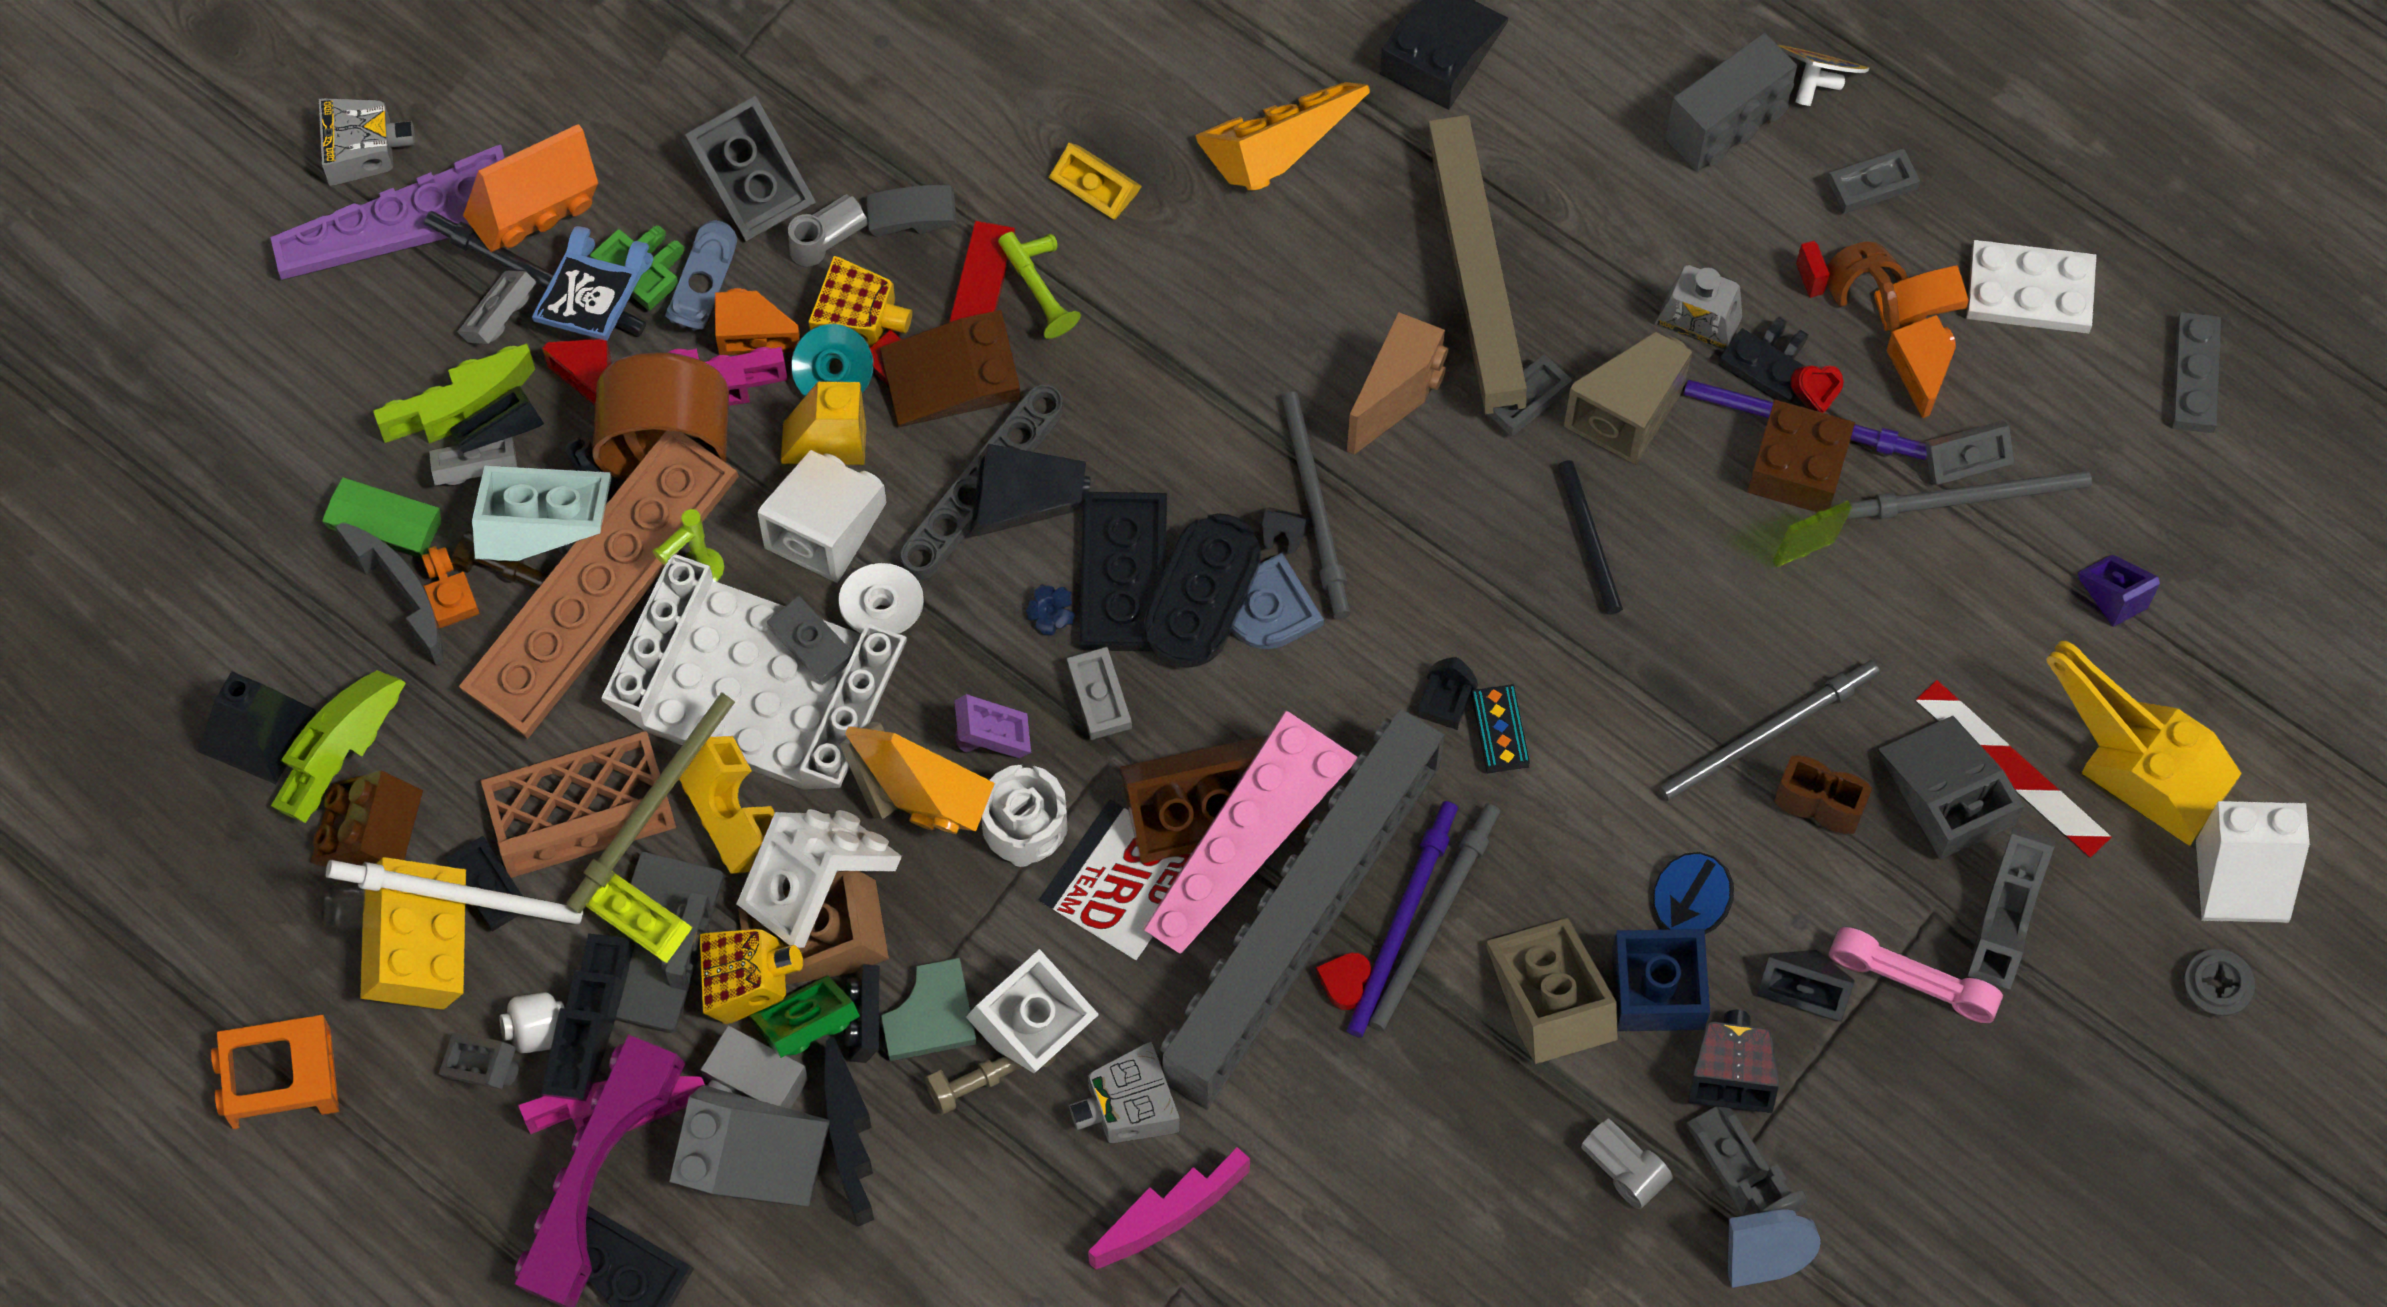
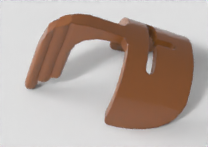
(1849, 265)

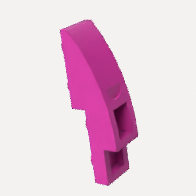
(746, 370)

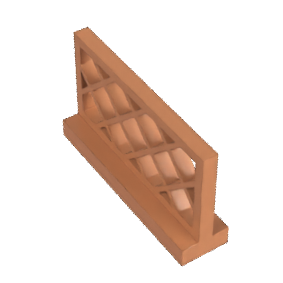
(585, 830)

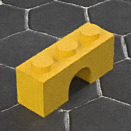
(713, 788)

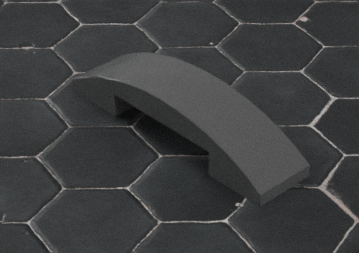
(369, 554)

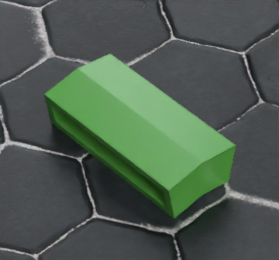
(393, 519)

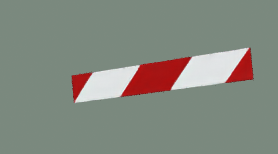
(2022, 775)

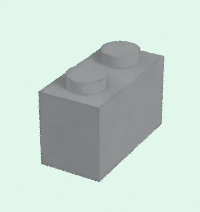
(753, 1070)

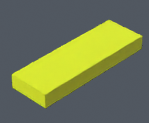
(639, 917)

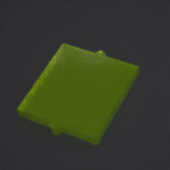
(1812, 533)

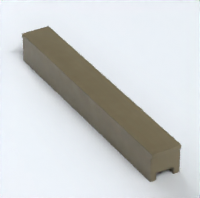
(1477, 264)

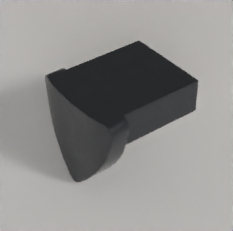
(1447, 692)

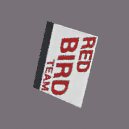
(1107, 885)

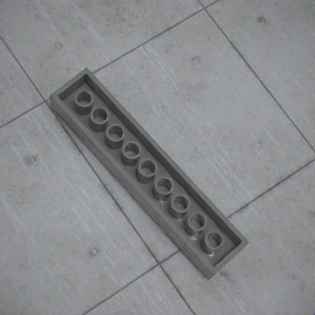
(1301, 909)

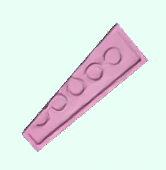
(1265, 806)

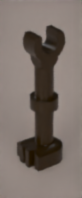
(465, 558)

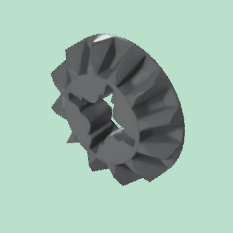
(2232, 972)

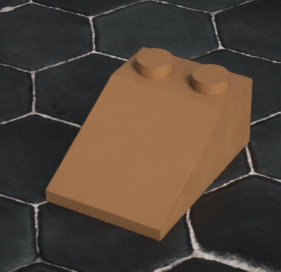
(1399, 379)
(845, 932)

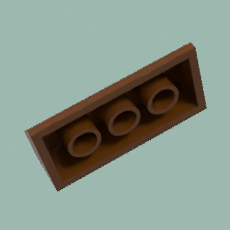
(1181, 794)

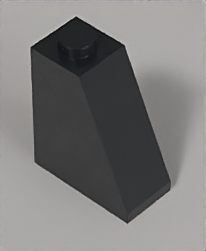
(1024, 488)

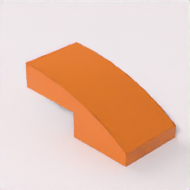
(1927, 295)

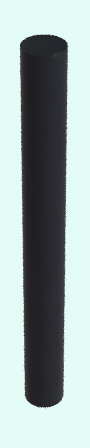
(1590, 537)

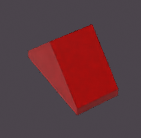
(579, 363)

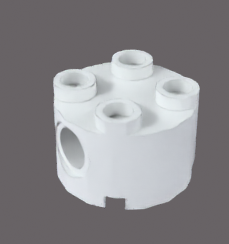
(1025, 815)

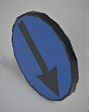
(1693, 893)

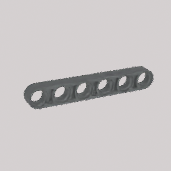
(952, 508)

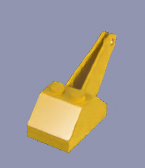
(2146, 751)

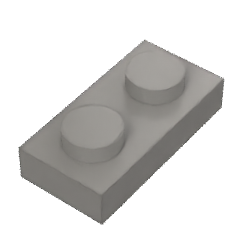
(496, 307)
(455, 467)
(1099, 693)

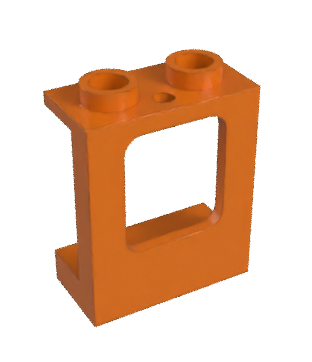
(311, 1064)

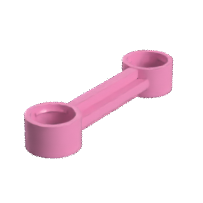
(1968, 996)

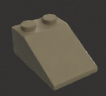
(1553, 990)

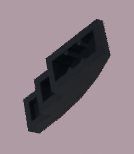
(589, 1017)
(847, 1119)

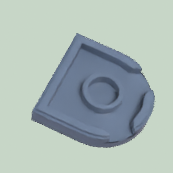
(1276, 608)
(1769, 1246)

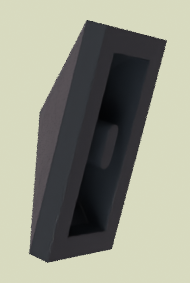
(1807, 982)

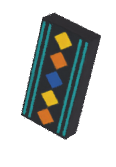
(1500, 728)

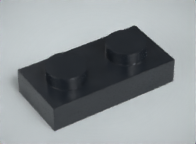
(487, 873)
(863, 1032)

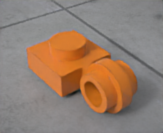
(450, 595)

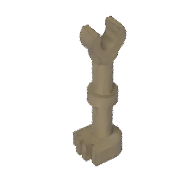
(988, 1073)

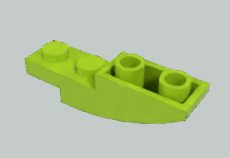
(472, 388)
(340, 727)

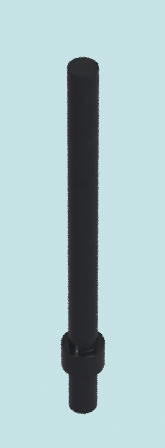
(466, 238)

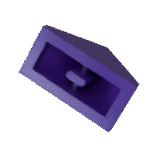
(2119, 588)

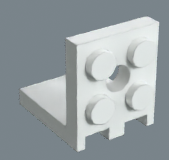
(809, 853)

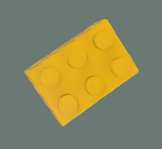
(413, 941)

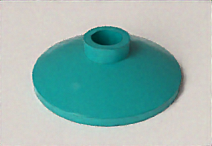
(824, 345)

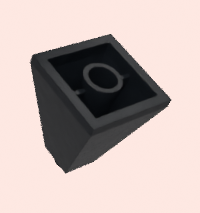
(253, 727)

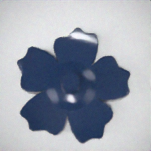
(1050, 609)

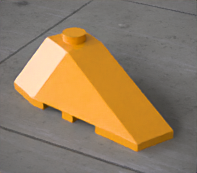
(1268, 146)

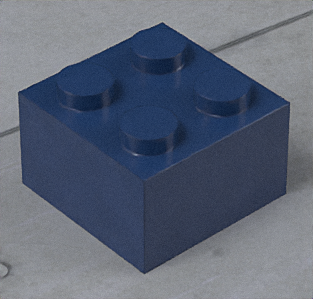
(1660, 980)

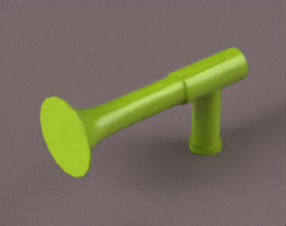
(1019, 254)
(691, 533)

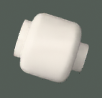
(530, 1022)

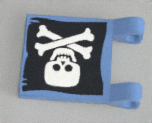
(589, 292)

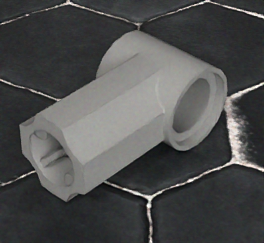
(825, 229)
(1635, 1172)

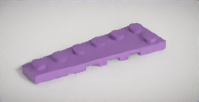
(382, 224)

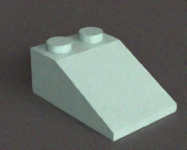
(536, 510)

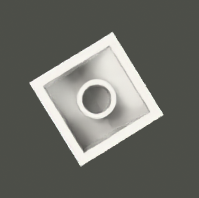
(1032, 1013)

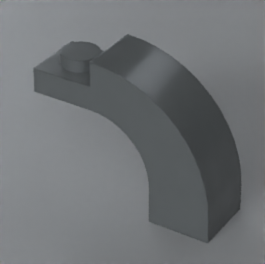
(2010, 907)

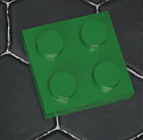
(805, 1017)

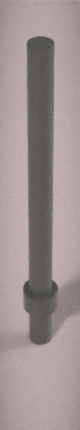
(1889, 505)
(1332, 574)
(1837, 689)
(1472, 847)

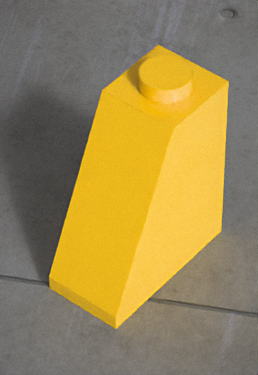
(827, 422)

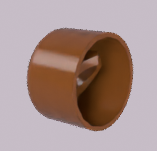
(654, 394)

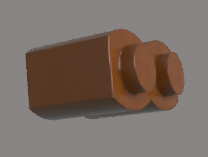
(1830, 797)

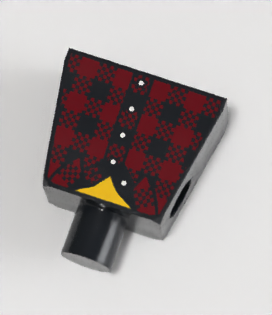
(1736, 1066)

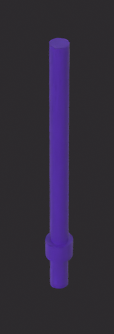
(1886, 441)
(1433, 846)

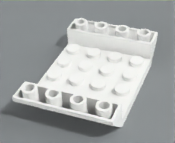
(715, 640)

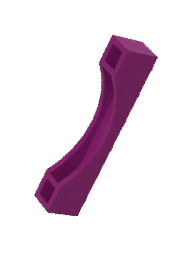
(637, 1086)

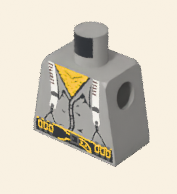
(359, 138)
(1702, 307)

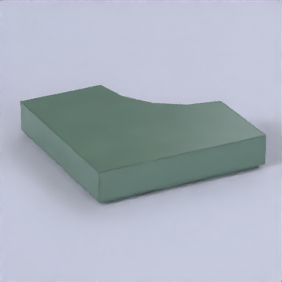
(932, 1015)

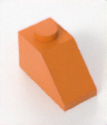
(749, 322)
(1922, 359)

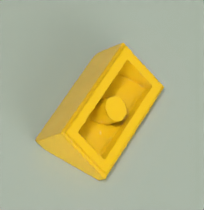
(1094, 180)

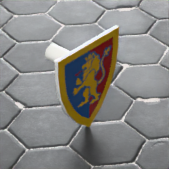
(1814, 76)

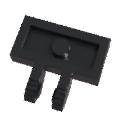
(1763, 364)

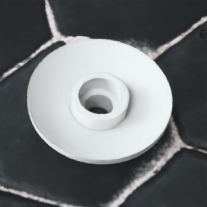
(878, 586)

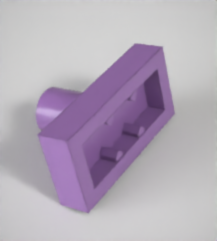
(991, 727)

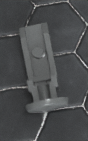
(1741, 1165)

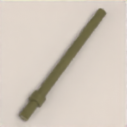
(600, 871)

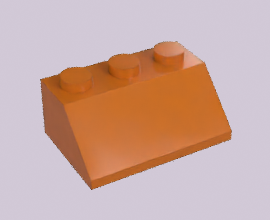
(532, 189)

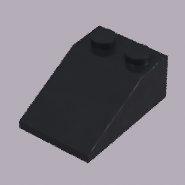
(1440, 47)

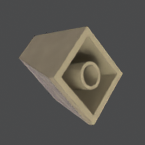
(1629, 396)

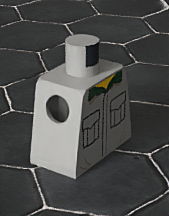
(1129, 1098)

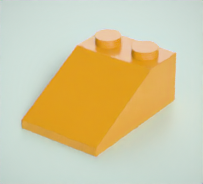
(923, 782)

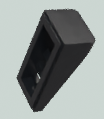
(497, 421)

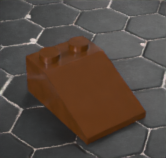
(951, 369)

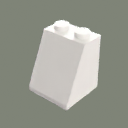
(821, 514)
(2251, 861)

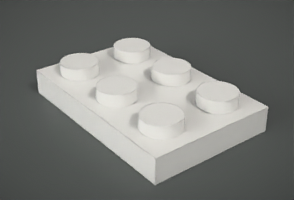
(2031, 286)

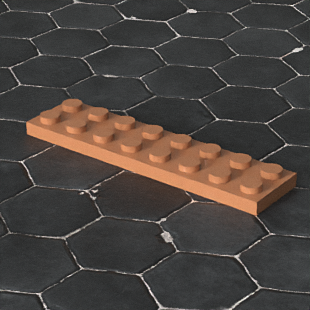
(596, 584)

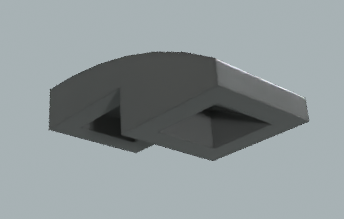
(918, 207)

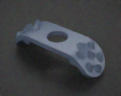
(709, 256)

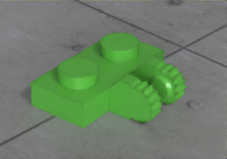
(657, 280)

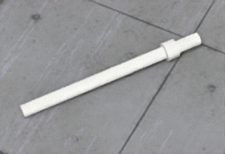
(373, 877)

